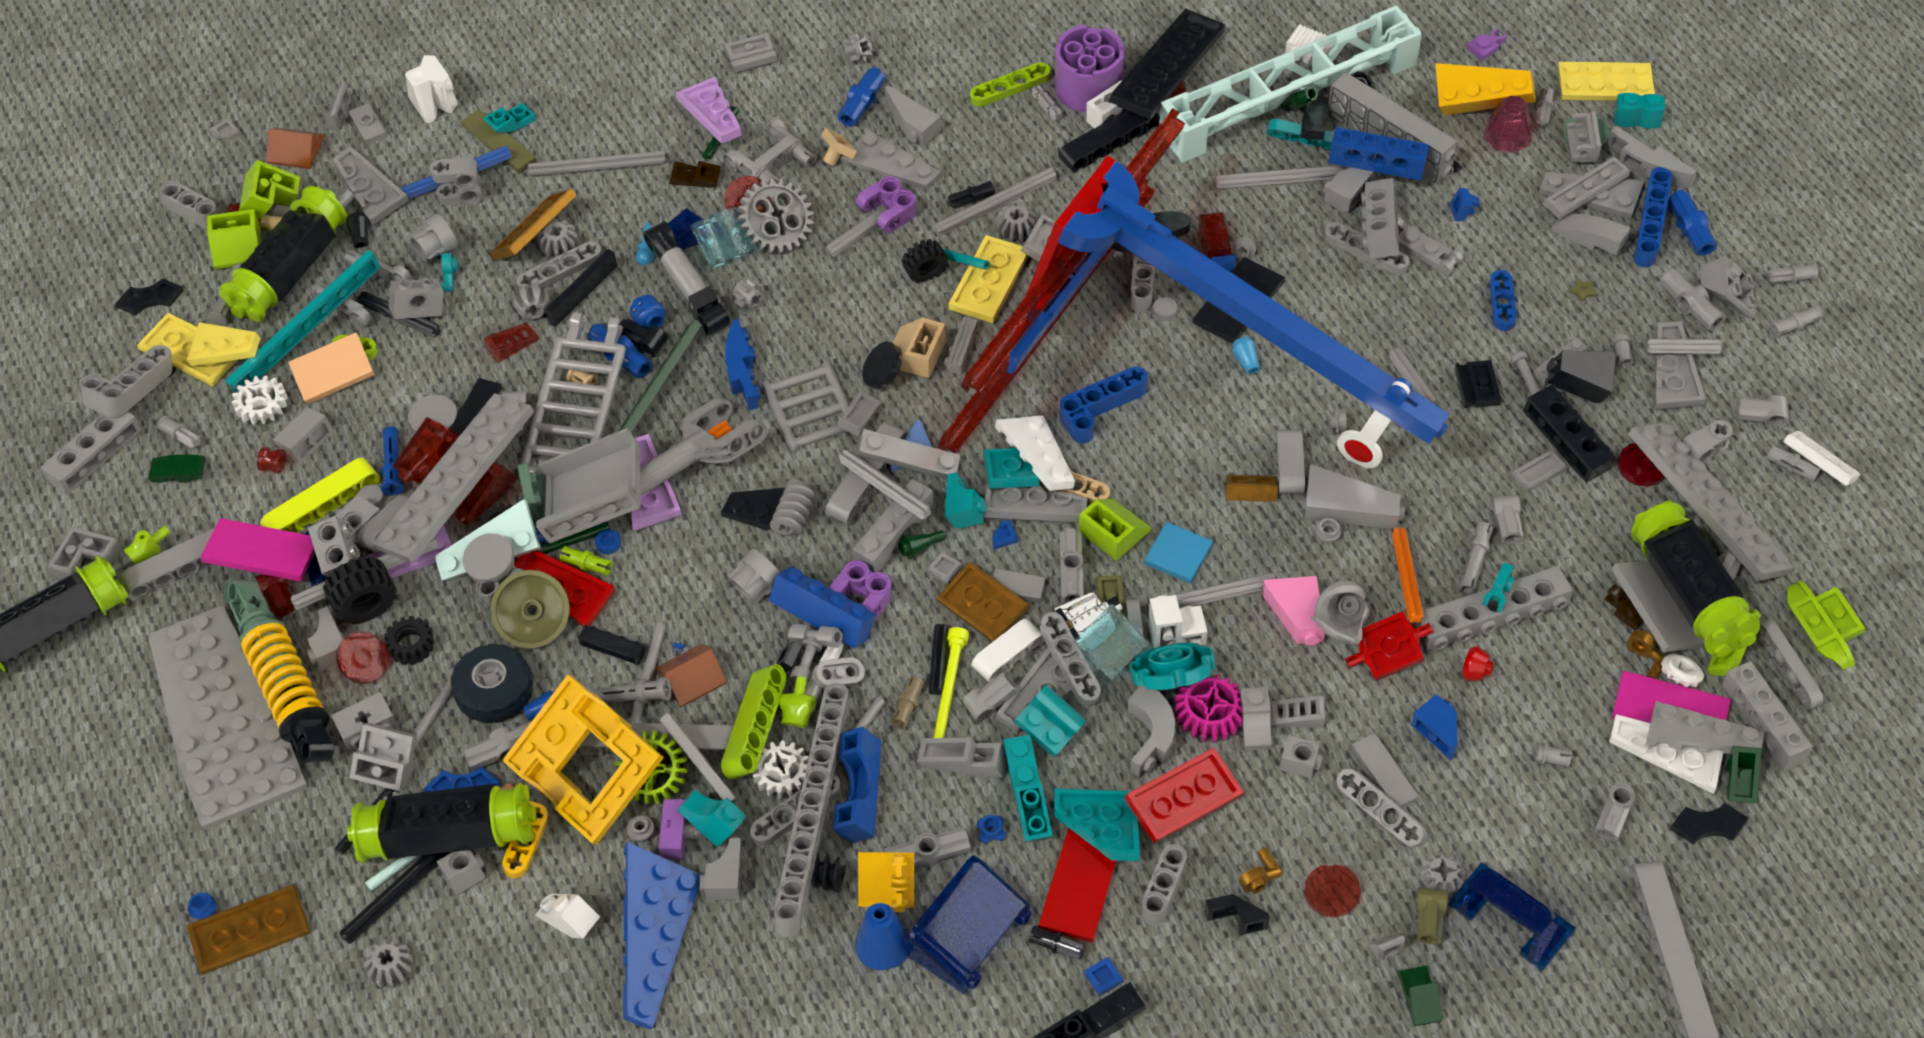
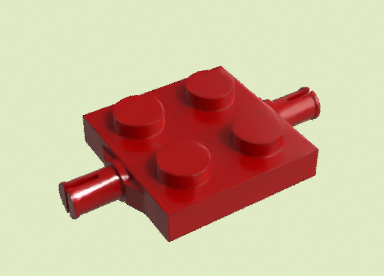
(1390, 646)

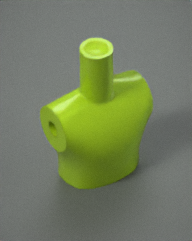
(146, 545)
(797, 706)

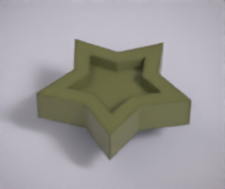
(1583, 289)

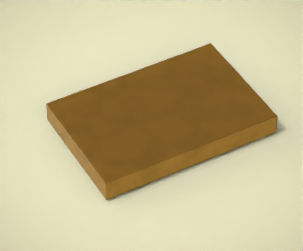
(982, 602)

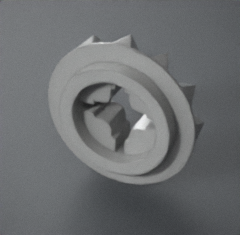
(1432, 878)

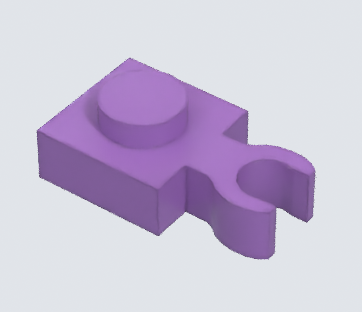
(1484, 45)

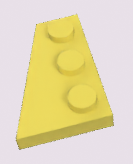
(221, 344)

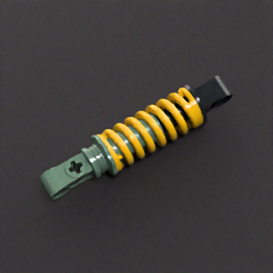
(279, 673)

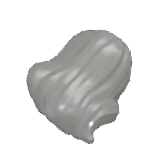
(1337, 617)

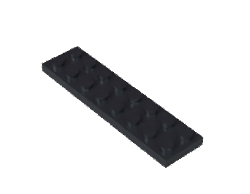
(1167, 63)

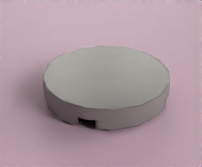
(434, 406)
(488, 558)

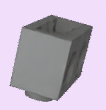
(329, 550)

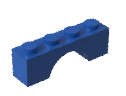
(861, 757)

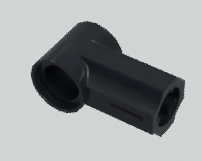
(645, 339)

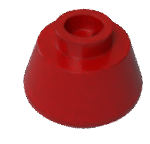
(1477, 665)

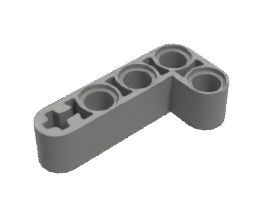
(128, 387)

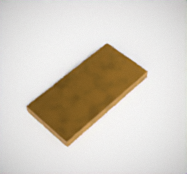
(532, 224)
(248, 929)

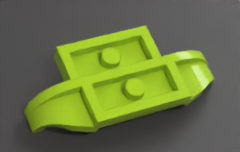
(1826, 620)

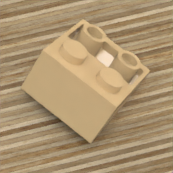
(920, 346)

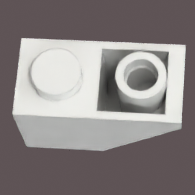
(568, 914)

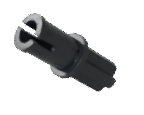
(971, 194)
(1057, 943)

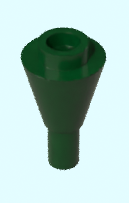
(914, 544)

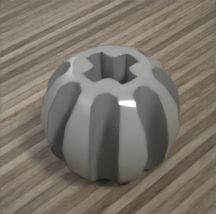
(532, 301)

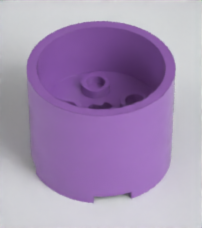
(1087, 65)

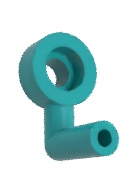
(449, 265)

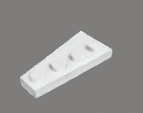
(1039, 448)
(1687, 763)

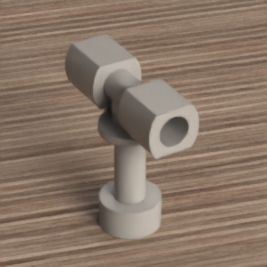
(813, 642)

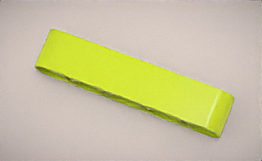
(321, 497)

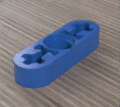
(1507, 293)

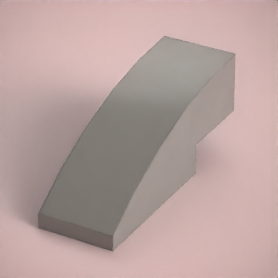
(1592, 232)
(963, 756)

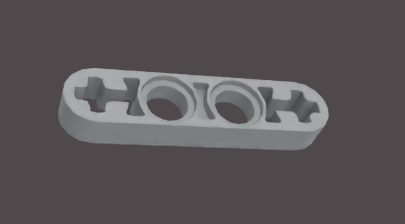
(1353, 235)
(557, 265)
(1073, 657)
(1790, 664)
(1383, 805)
(788, 806)

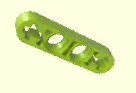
(1009, 83)

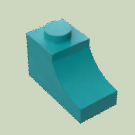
(963, 505)
(712, 817)

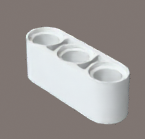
(1007, 650)

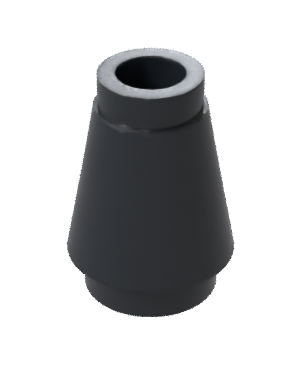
(358, 229)

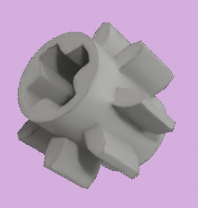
(858, 48)
(748, 294)

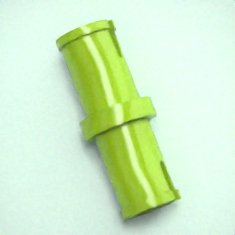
(586, 560)

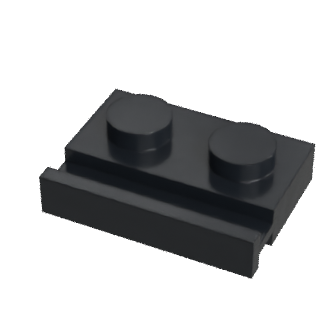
(1477, 384)

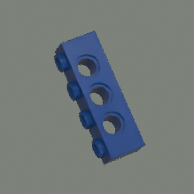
(1378, 153)

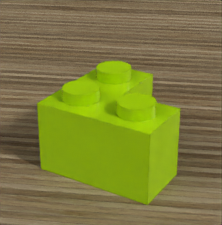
(266, 187)

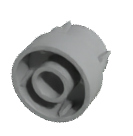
(433, 238)
(754, 576)

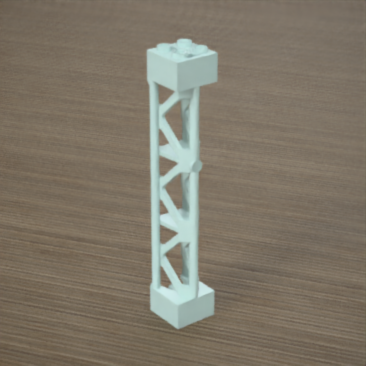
(1392, 42)

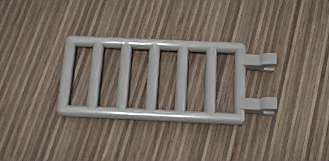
(573, 341)

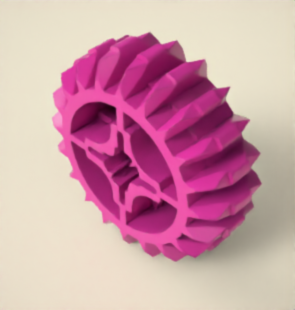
(1191, 699)

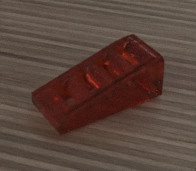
(506, 350)

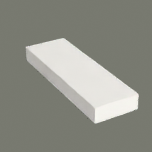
(1822, 457)

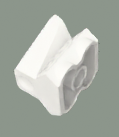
(430, 89)

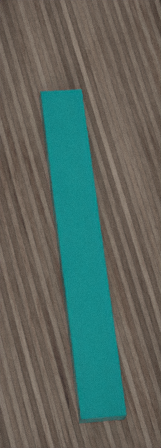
(305, 321)

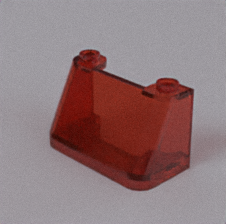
(428, 448)

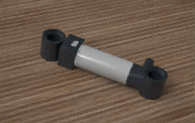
(701, 299)

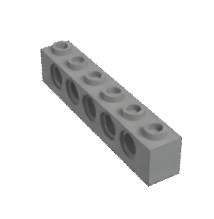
(1525, 591)

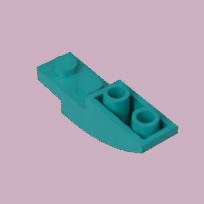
(1027, 788)

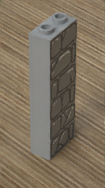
(1369, 111)

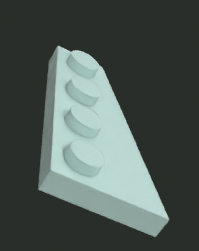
(513, 524)

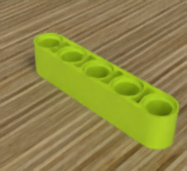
(753, 722)

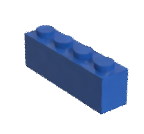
(822, 606)

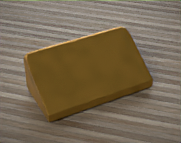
(1251, 488)

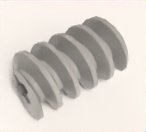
(793, 508)

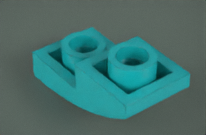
(510, 120)

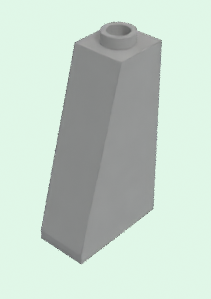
(1350, 501)

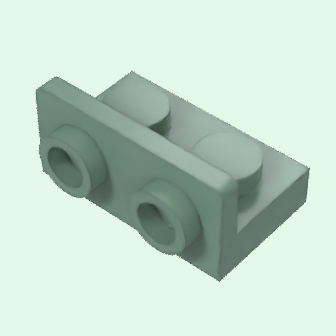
(533, 491)

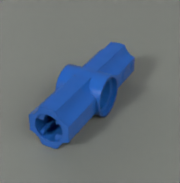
(861, 96)
(1692, 223)
(633, 360)

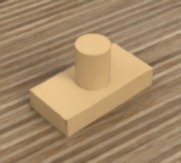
(838, 145)

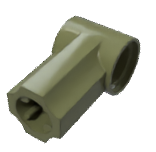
(1431, 909)

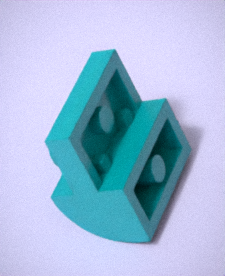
(1050, 720)

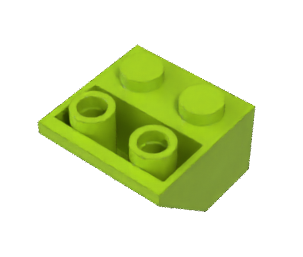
(233, 237)
(1112, 527)

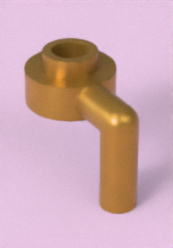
(1644, 645)
(1256, 878)

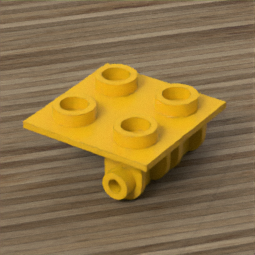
(886, 879)

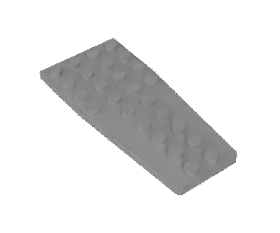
(221, 720)

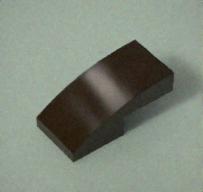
(699, 176)

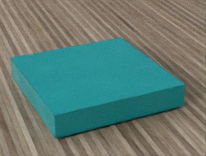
(1008, 469)

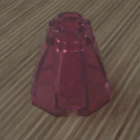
(1509, 126)

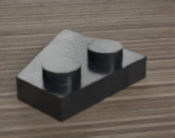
(753, 507)

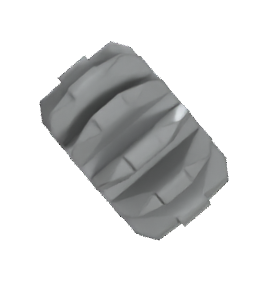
(1016, 221)
(557, 238)
(391, 971)

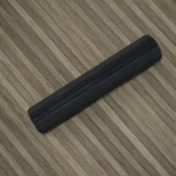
(938, 659)

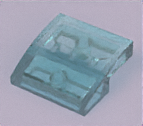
(722, 238)
(1111, 642)

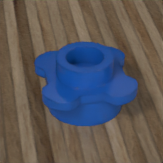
(994, 822)

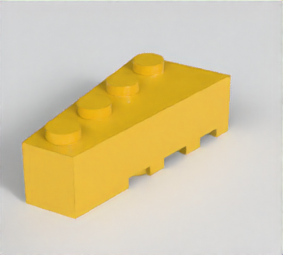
(1480, 88)

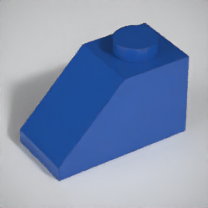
(1438, 724)

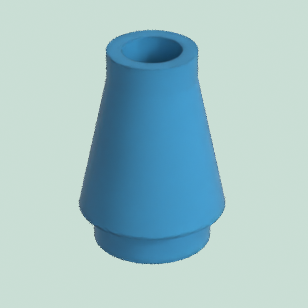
(1246, 354)

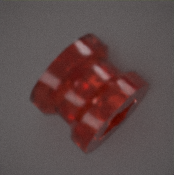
(271, 460)

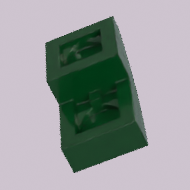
(179, 467)

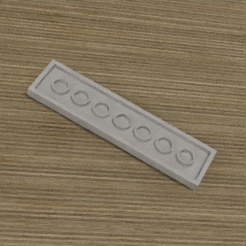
(453, 478)
(1711, 501)

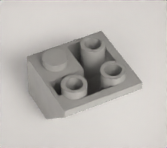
(1730, 285)

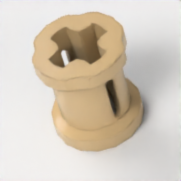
(582, 377)

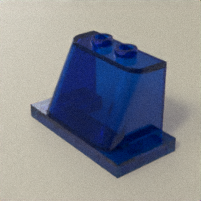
(1548, 928)

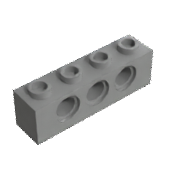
(1380, 218)
(89, 450)
(1766, 713)

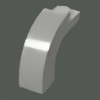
(1158, 716)

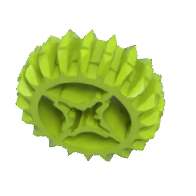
(674, 769)

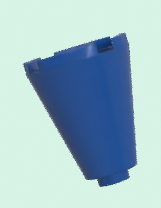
(881, 938)

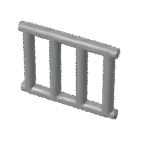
(787, 424)

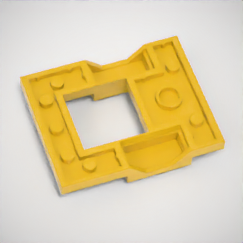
(555, 738)

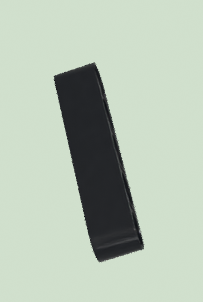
(1105, 138)

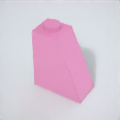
(1294, 604)

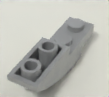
(1643, 159)

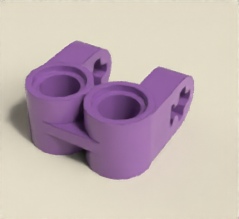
(890, 195)
(865, 585)

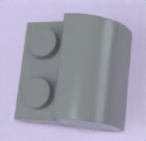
(384, 757)

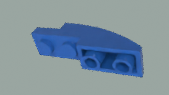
(740, 365)

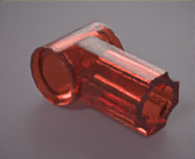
(277, 594)

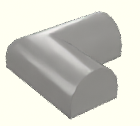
(81, 545)

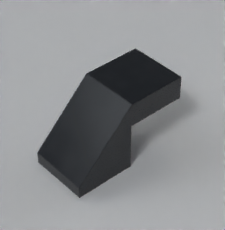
(1248, 917)

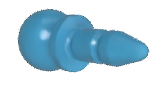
(644, 255)

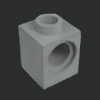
(1300, 747)
(462, 870)

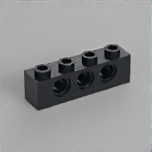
(1556, 428)

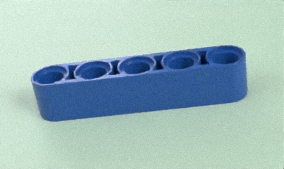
(1653, 217)

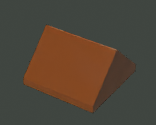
(293, 147)
(692, 674)

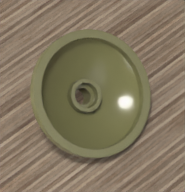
(512, 605)

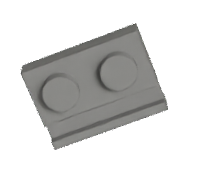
(751, 52)

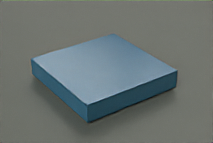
(1178, 552)

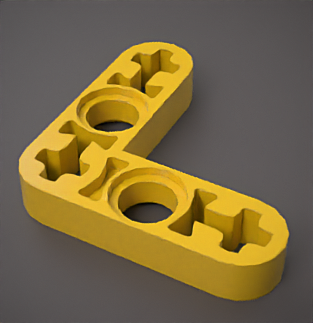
(526, 852)

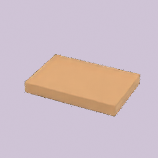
(331, 368)

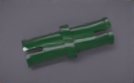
(1299, 98)

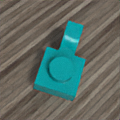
(1501, 584)

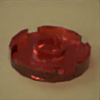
(362, 657)
(1333, 899)

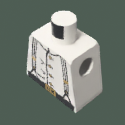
(1083, 612)

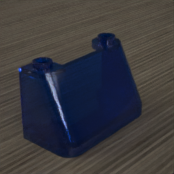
(966, 924)

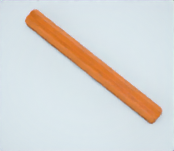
(1407, 575)

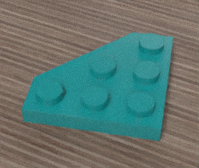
(1101, 820)

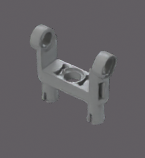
(763, 167)
(355, 309)

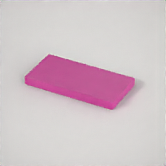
(259, 549)
(1639, 693)

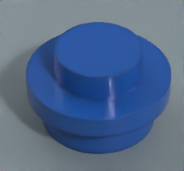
(201, 906)

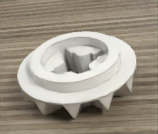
(1682, 670)

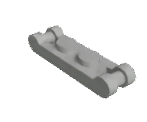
(1427, 248)

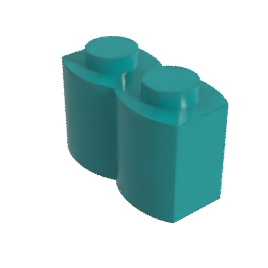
(1639, 110)

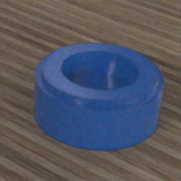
(608, 541)

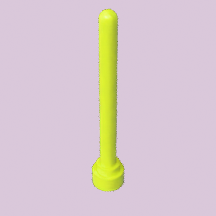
(957, 639)

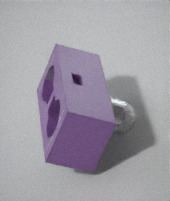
(675, 831)

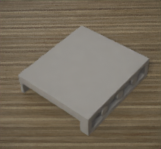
(591, 485)

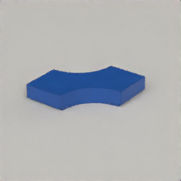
(450, 781)

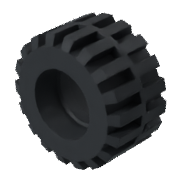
(359, 590)

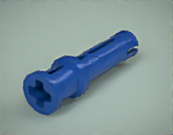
(390, 438)

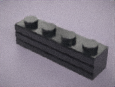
(612, 644)

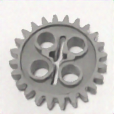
(755, 221)

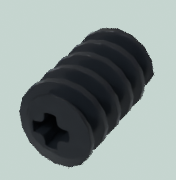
(828, 874)

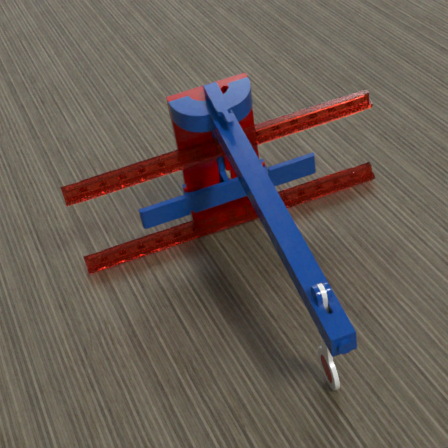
(1113, 210)

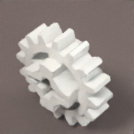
(259, 400)
(771, 777)

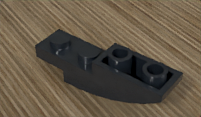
(1100, 1018)

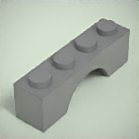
(879, 541)

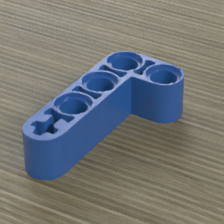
(1082, 405)

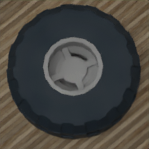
(492, 683)

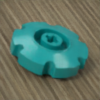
(1172, 666)

